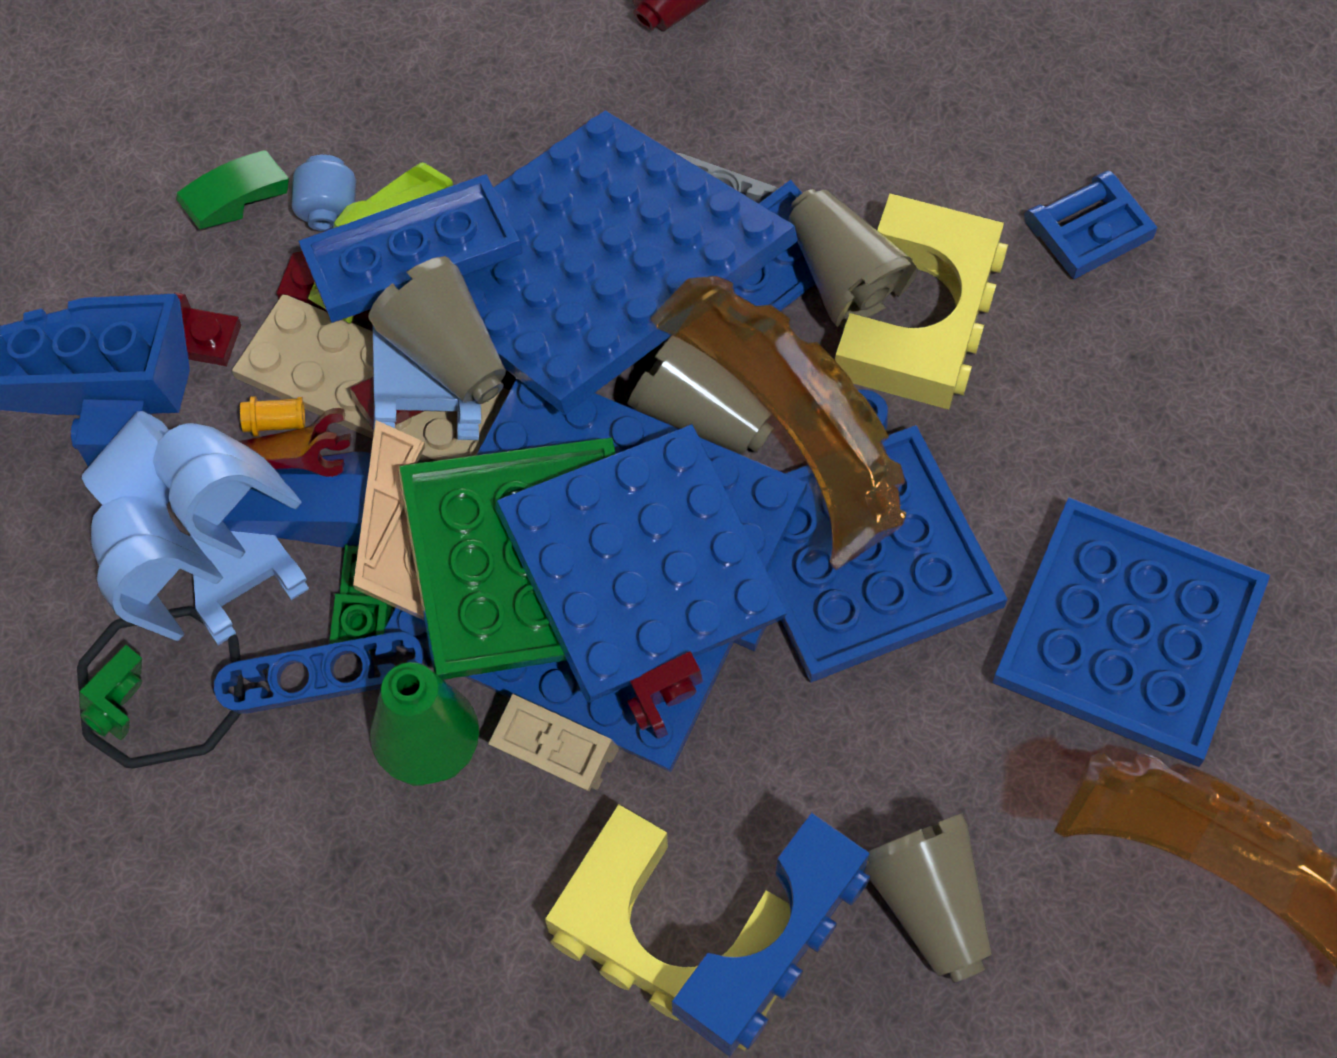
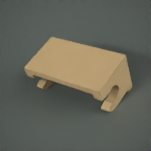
(553, 743)

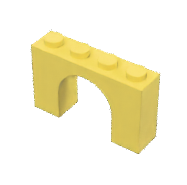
(928, 360)
(598, 904)

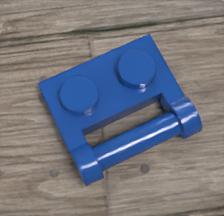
(1098, 234)

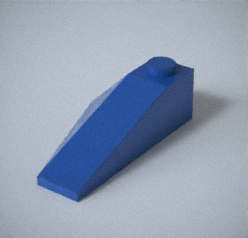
(328, 511)

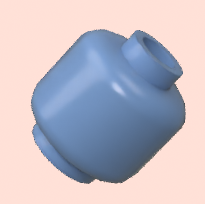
(322, 191)

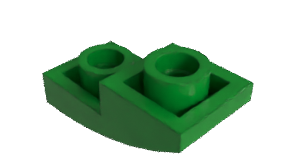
(222, 192)
(354, 612)

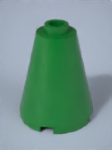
(422, 726)

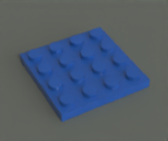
(639, 561)
(895, 592)
(1133, 631)

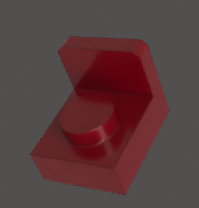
(208, 334)
(668, 683)

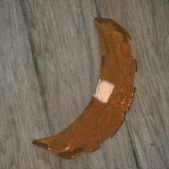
(809, 399)
(1214, 829)

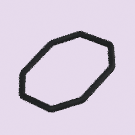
(120, 757)

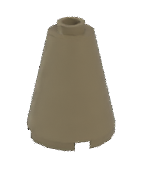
(848, 257)
(441, 330)
(696, 390)
(936, 895)

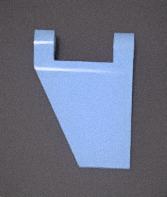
(407, 386)
(262, 560)

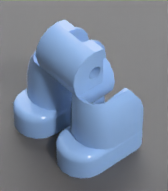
(132, 530)

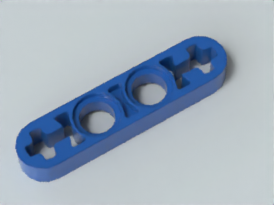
(320, 665)

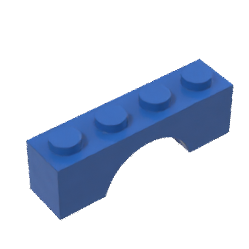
(729, 994)

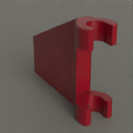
(303, 446)

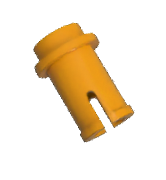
(272, 415)

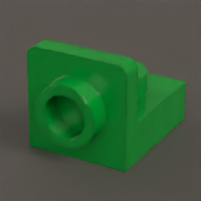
(112, 684)

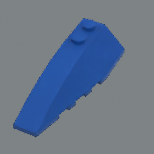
(95, 351)

